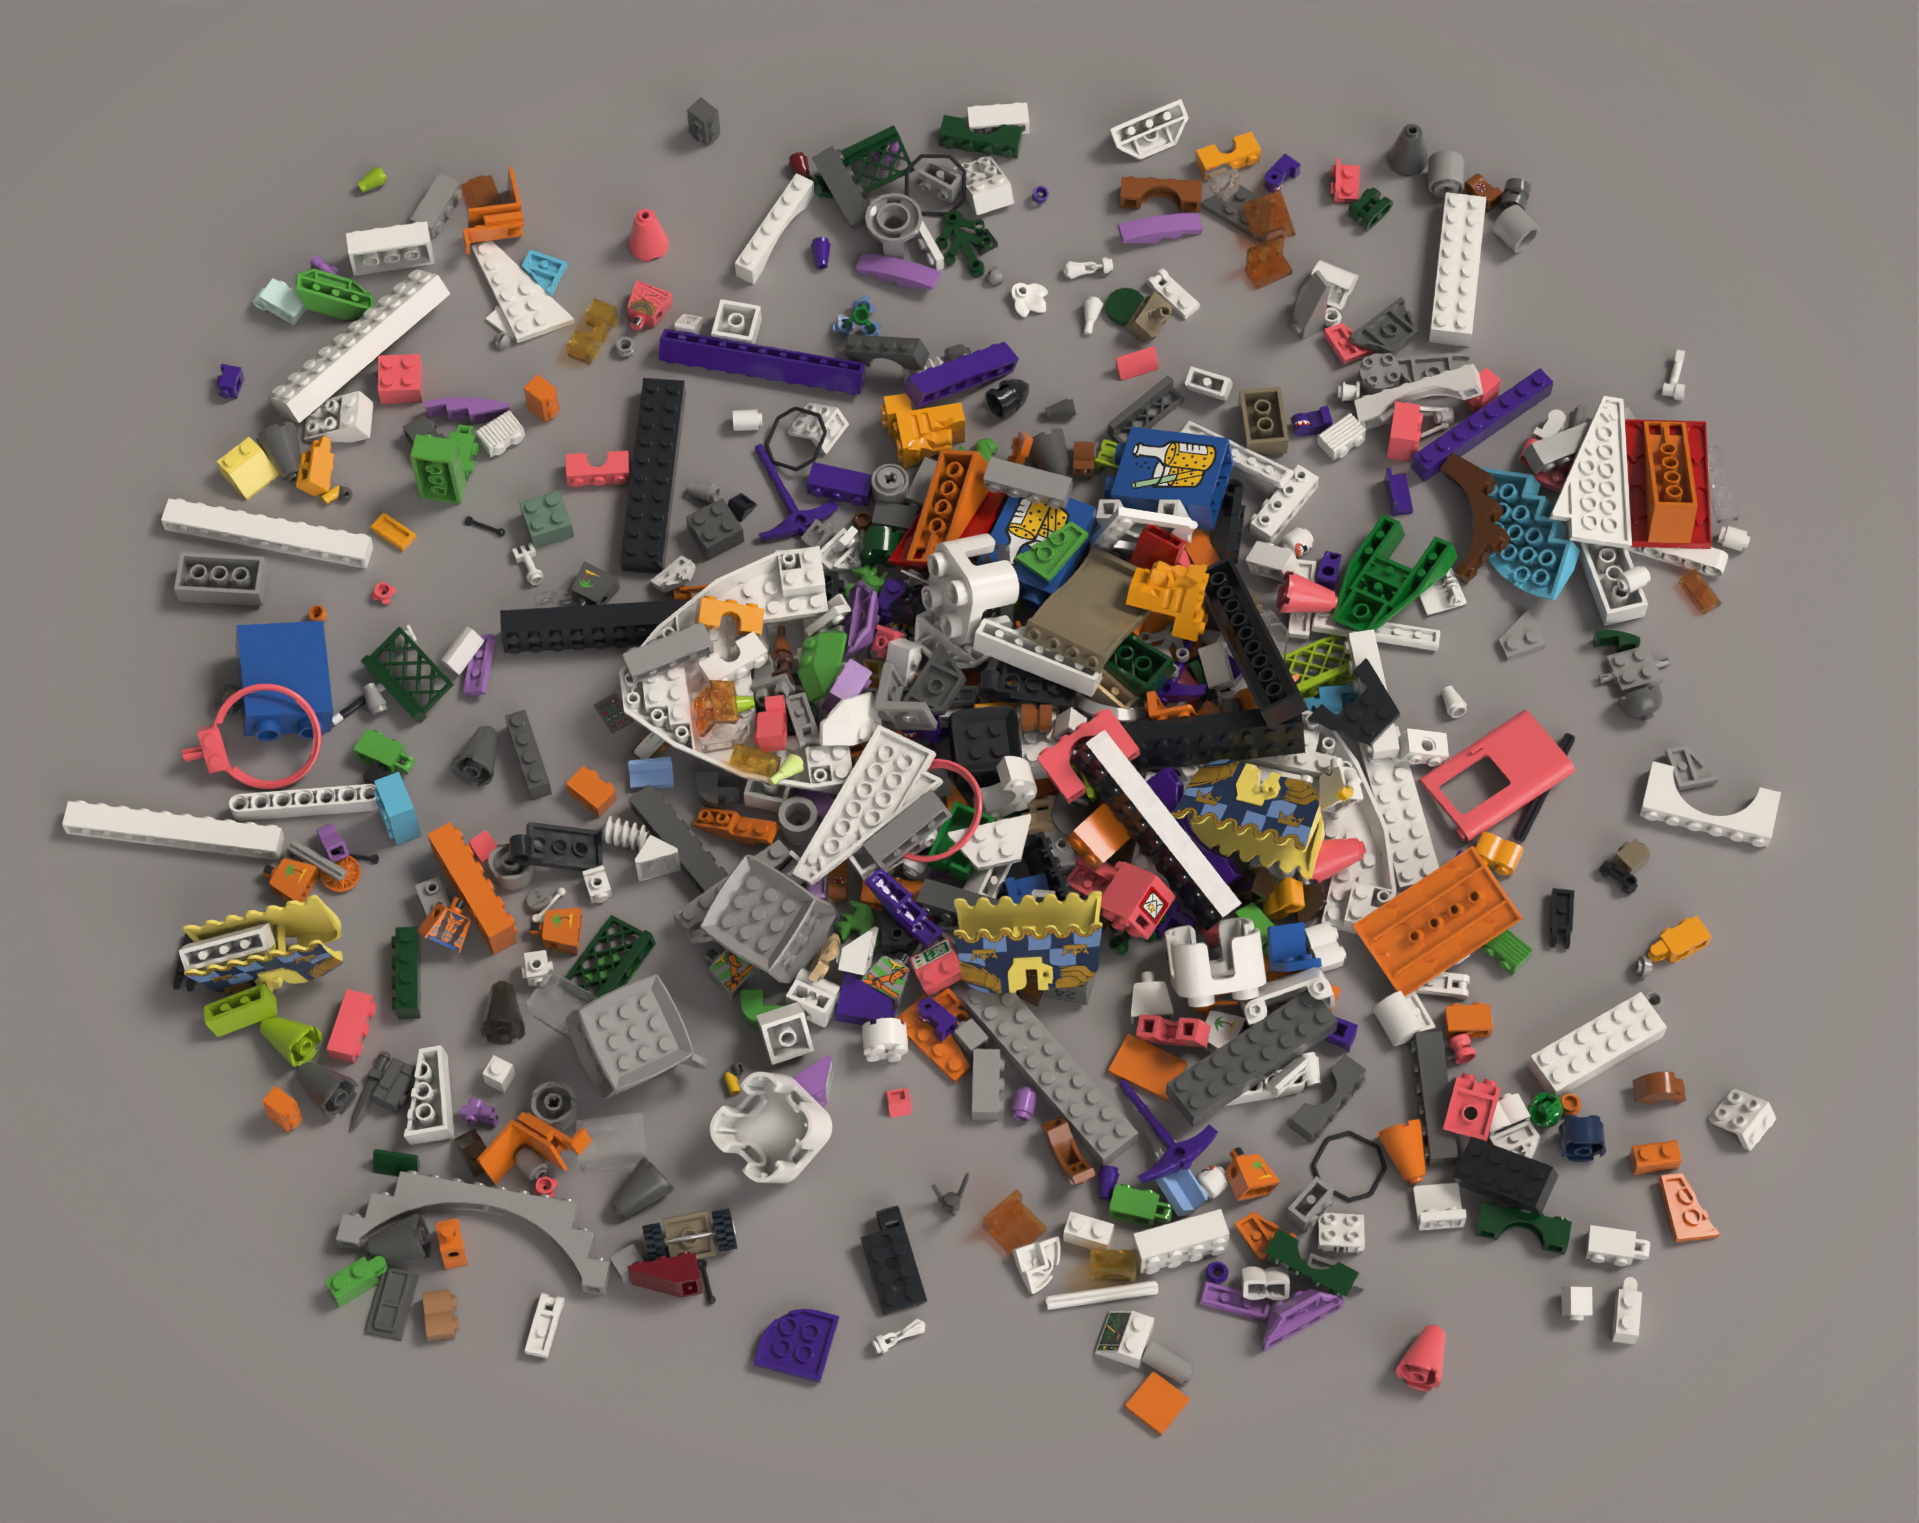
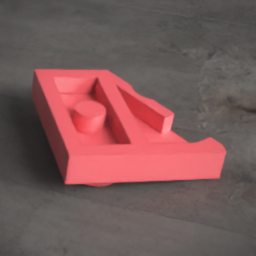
(1338, 339)

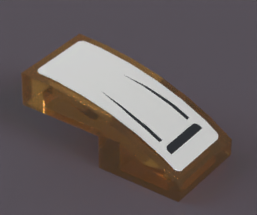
(649, 746)

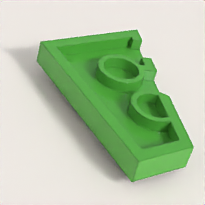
(1053, 553)

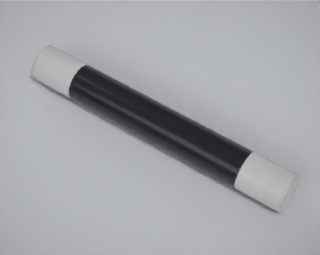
(353, 707)

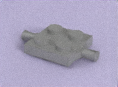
(1633, 669)

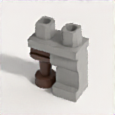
(773, 681)

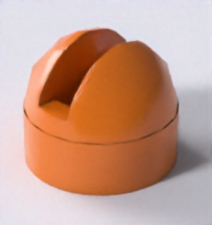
(319, 612)

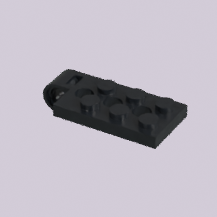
(1235, 509)
(994, 687)
(525, 852)
(892, 1226)

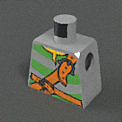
(730, 972)
(890, 977)

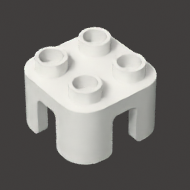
(964, 591)
(1236, 971)
(772, 1128)

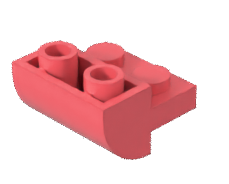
(1086, 880)

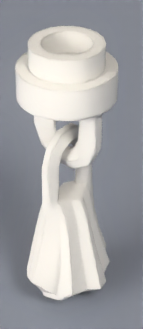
(1075, 269)
(913, 1328)

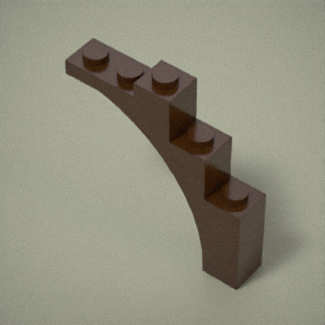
(1486, 511)

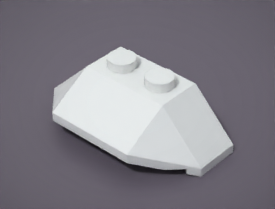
(1151, 130)
(929, 635)
(850, 721)

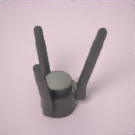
(951, 1200)

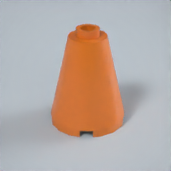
(1405, 1149)

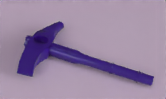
(797, 521)
(1175, 692)
(1179, 1154)

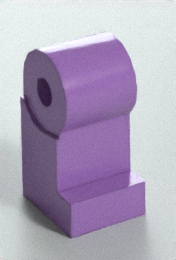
(332, 840)

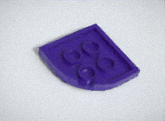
(798, 1344)

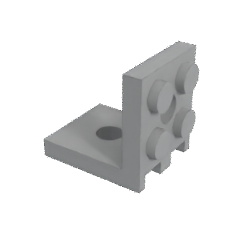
(898, 713)

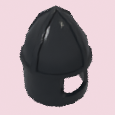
(1008, 397)

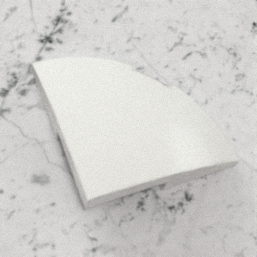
(1037, 1261)

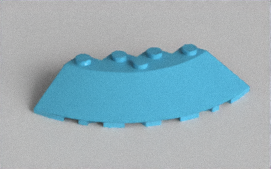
(1536, 553)

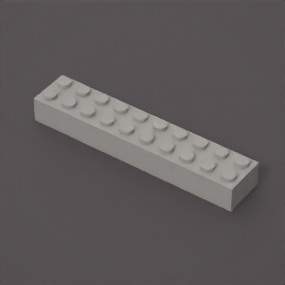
(1052, 1073)

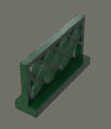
(874, 144)
(398, 690)
(625, 967)

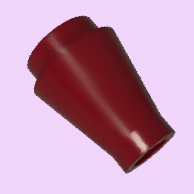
(800, 165)

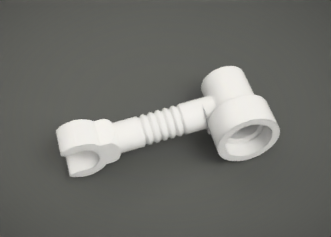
(1675, 389)

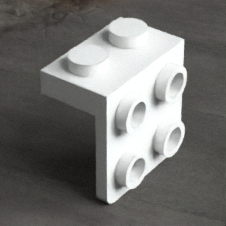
(1744, 1116)

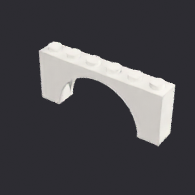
(1665, 804)

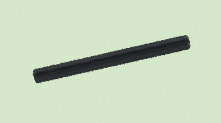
(1536, 804)

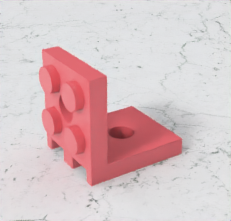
(1476, 1094)

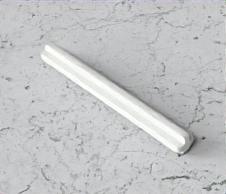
(1101, 1295)

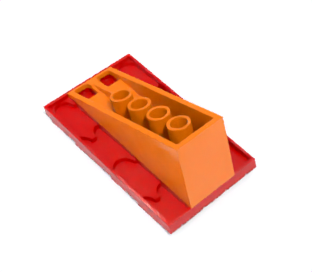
(1668, 483)
(953, 508)

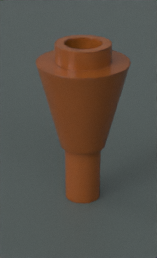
(781, 644)

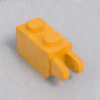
(316, 468)
(1680, 941)

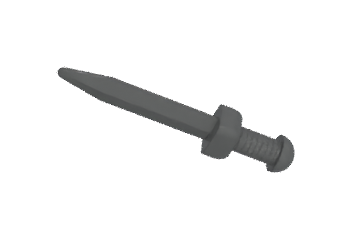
(374, 1077)

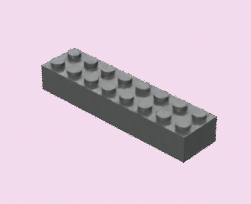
(1251, 1057)

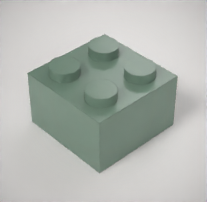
(546, 519)

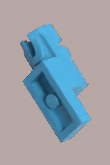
(1332, 698)

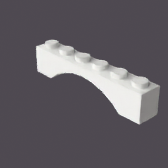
(756, 253)
(1458, 383)

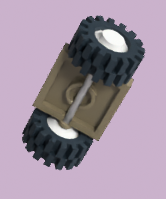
(691, 1234)

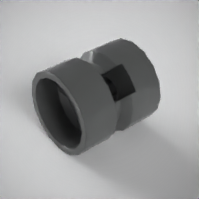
(1515, 193)

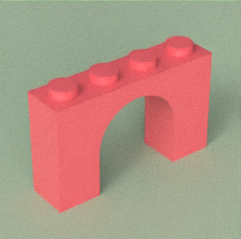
(1056, 760)

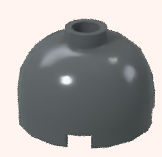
(1642, 702)

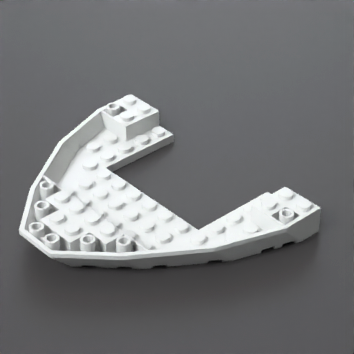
(788, 588)
(1367, 882)

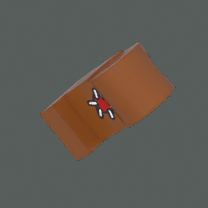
(1479, 187)
(839, 882)

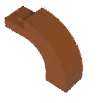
(1065, 1152)

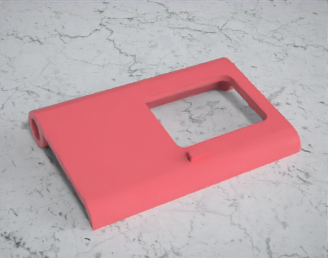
(1525, 758)

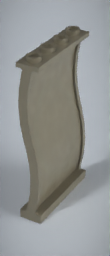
(1089, 612)

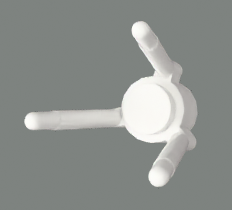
(1441, 415)

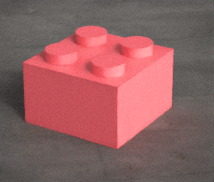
(400, 378)
(1404, 431)

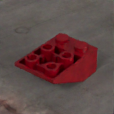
(671, 1275)

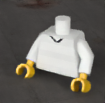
(1339, 787)

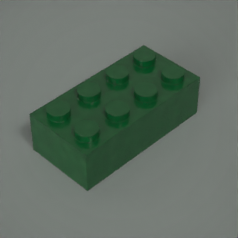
(1139, 666)

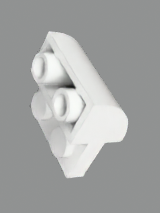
(1340, 281)
(1403, 1017)

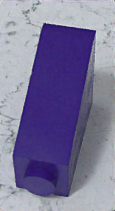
(861, 1003)

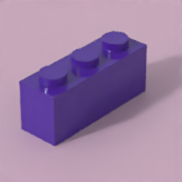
(839, 484)

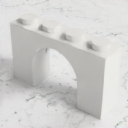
(1168, 507)

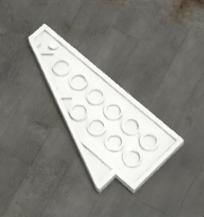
(1597, 487)
(880, 786)

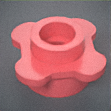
(379, 589)
(545, 1181)

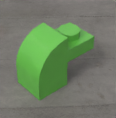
(753, 1004)

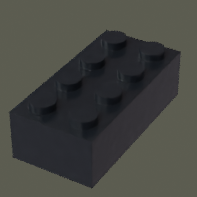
(1505, 1176)

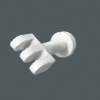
(535, 575)

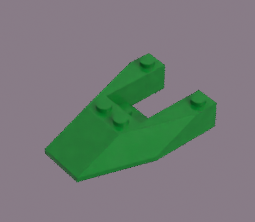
(1380, 587)

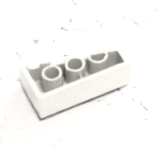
(431, 1105)

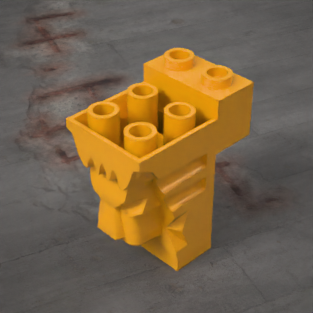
(921, 431)
(1173, 592)

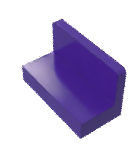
(1398, 493)

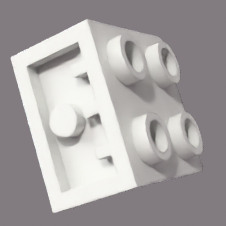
(809, 427)
(1439, 1206)

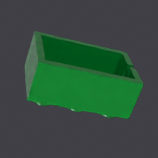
(957, 863)

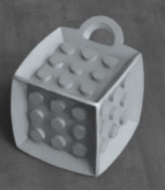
(766, 919)
(630, 1036)

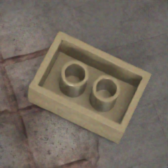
(1263, 420)

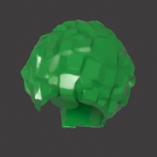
(1545, 1109)

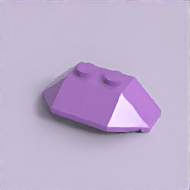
(861, 621)
(1298, 1314)

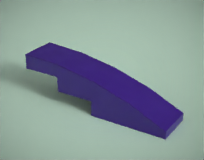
(903, 908)

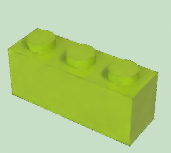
(240, 1010)

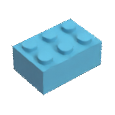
(396, 809)

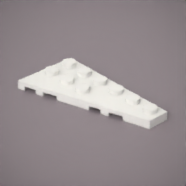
(522, 301)

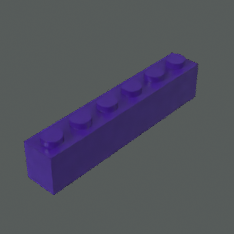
(960, 374)

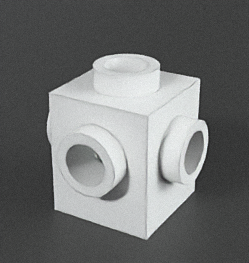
(536, 967)

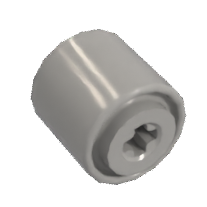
(1445, 173)
(1516, 228)
(889, 484)
(798, 811)

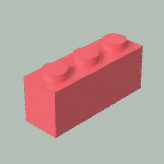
(351, 1026)

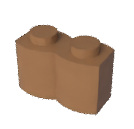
(440, 1314)

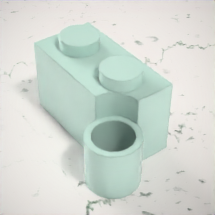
(280, 301)

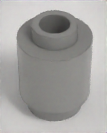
(531, 1163)

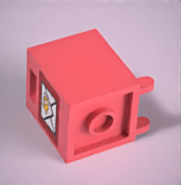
(1135, 900)

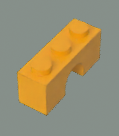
(1245, 153)
(747, 617)

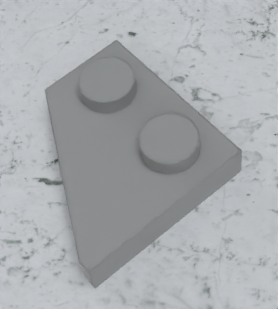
(1688, 769)

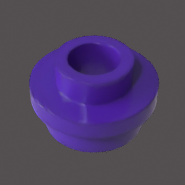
(1216, 1266)

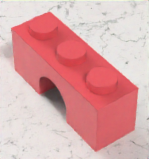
(614, 471)
(1186, 1032)

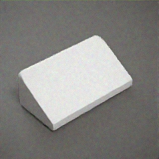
(1287, 1076)

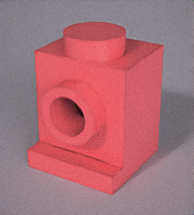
(882, 639)

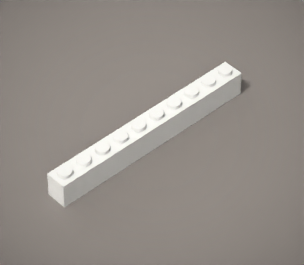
(267, 533)
(173, 830)

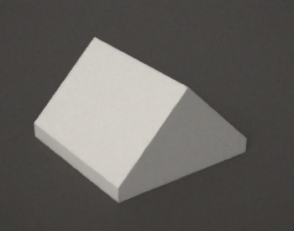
(656, 859)

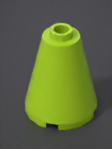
(292, 1039)

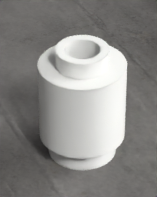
(1734, 538)
(1633, 579)

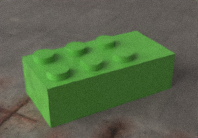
(438, 468)

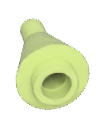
(792, 765)

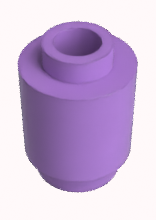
(1023, 1104)

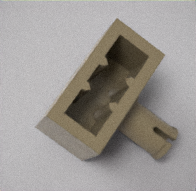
(1149, 317)

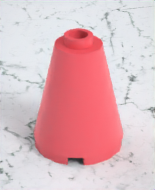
(647, 237)
(1304, 596)
(1336, 856)
(1424, 1360)

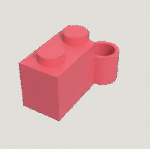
(772, 725)

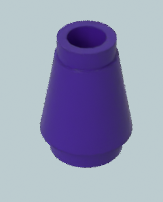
(821, 250)
(1107, 1178)

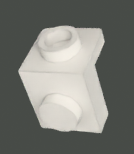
(916, 870)

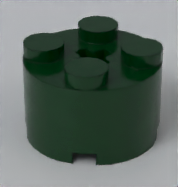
(878, 545)

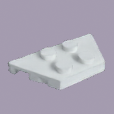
(995, 842)

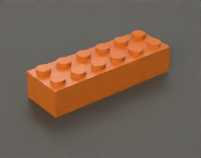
(472, 886)

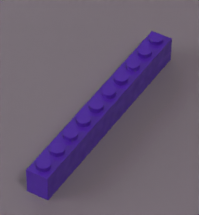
(762, 361)

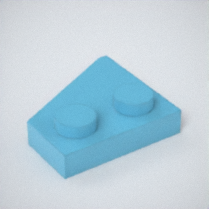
(544, 270)

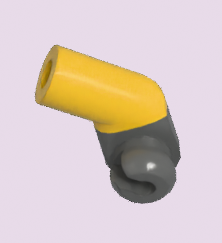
(338, 493)
(732, 1076)

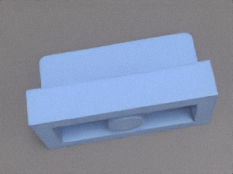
(653, 771)
(1182, 1191)

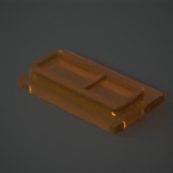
(481, 192)

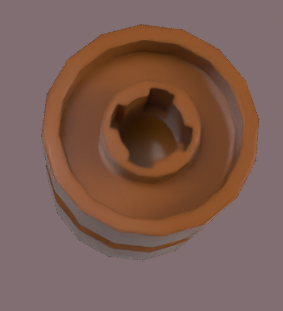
(1036, 718)

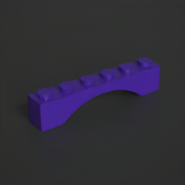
(1170, 791)

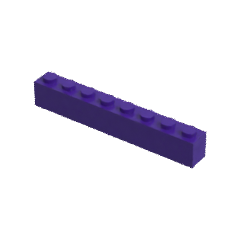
(1482, 423)

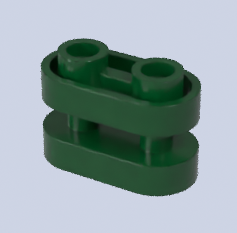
(1370, 208)

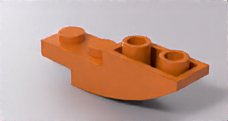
(734, 827)

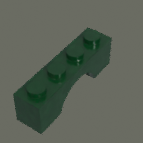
(1003, 142)
(1551, 1231)
(1286, 1249)

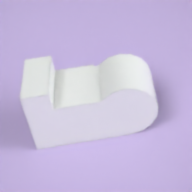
(1553, 425)

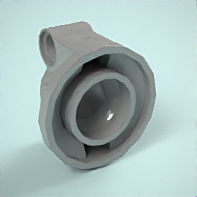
(889, 212)

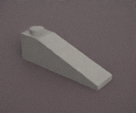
(1311, 306)

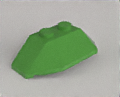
(332, 294)
(821, 663)

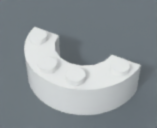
(1014, 790)

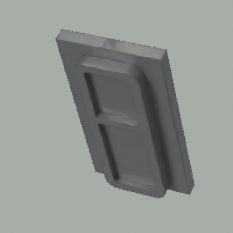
(392, 1303)

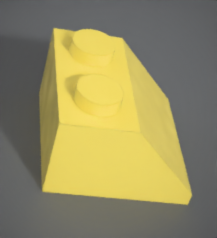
(247, 468)

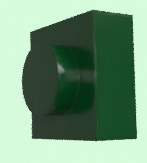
(821, 187)

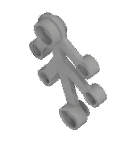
(1166, 644)

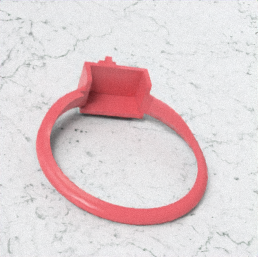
(215, 754)
(946, 764)

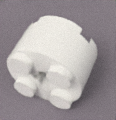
(885, 1040)

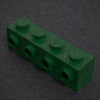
(407, 972)

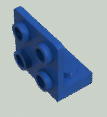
(1018, 888)
(1288, 948)

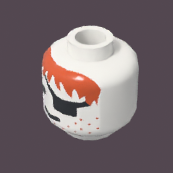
(1299, 541)
(1212, 1181)

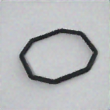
(937, 156)
(817, 449)
(1379, 1178)

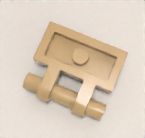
(1041, 819)
(827, 952)

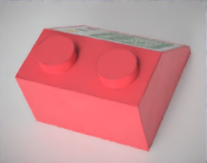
(937, 967)

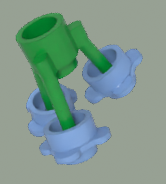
(860, 317)

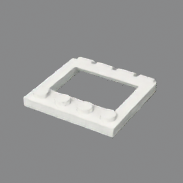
(1111, 532)

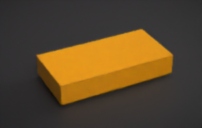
(393, 531)

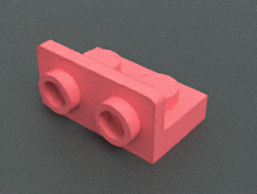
(1345, 183)

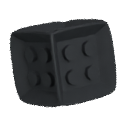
(981, 741)

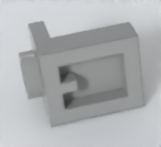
(818, 533)

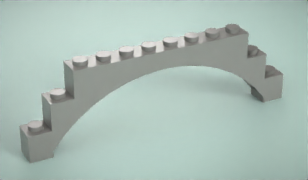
(431, 1193)

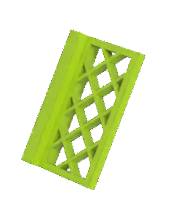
(1327, 677)

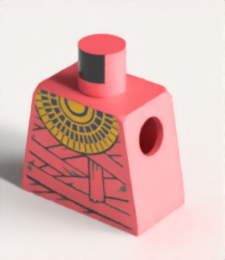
(648, 305)

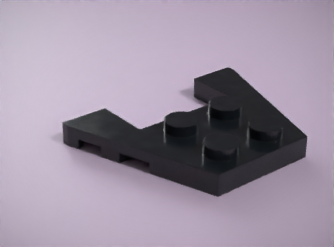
(1368, 715)

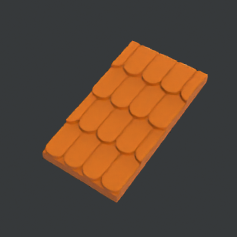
(1437, 922)

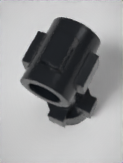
(1628, 882)

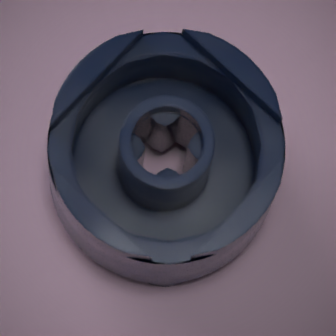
(1582, 1138)

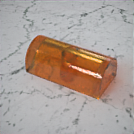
(1699, 591)

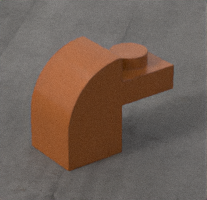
(1083, 458)
(1658, 1087)

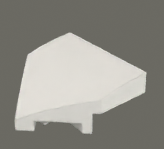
(836, 560)
(674, 575)
(1518, 1139)

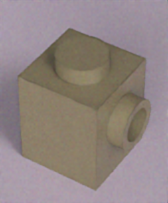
(1632, 857)

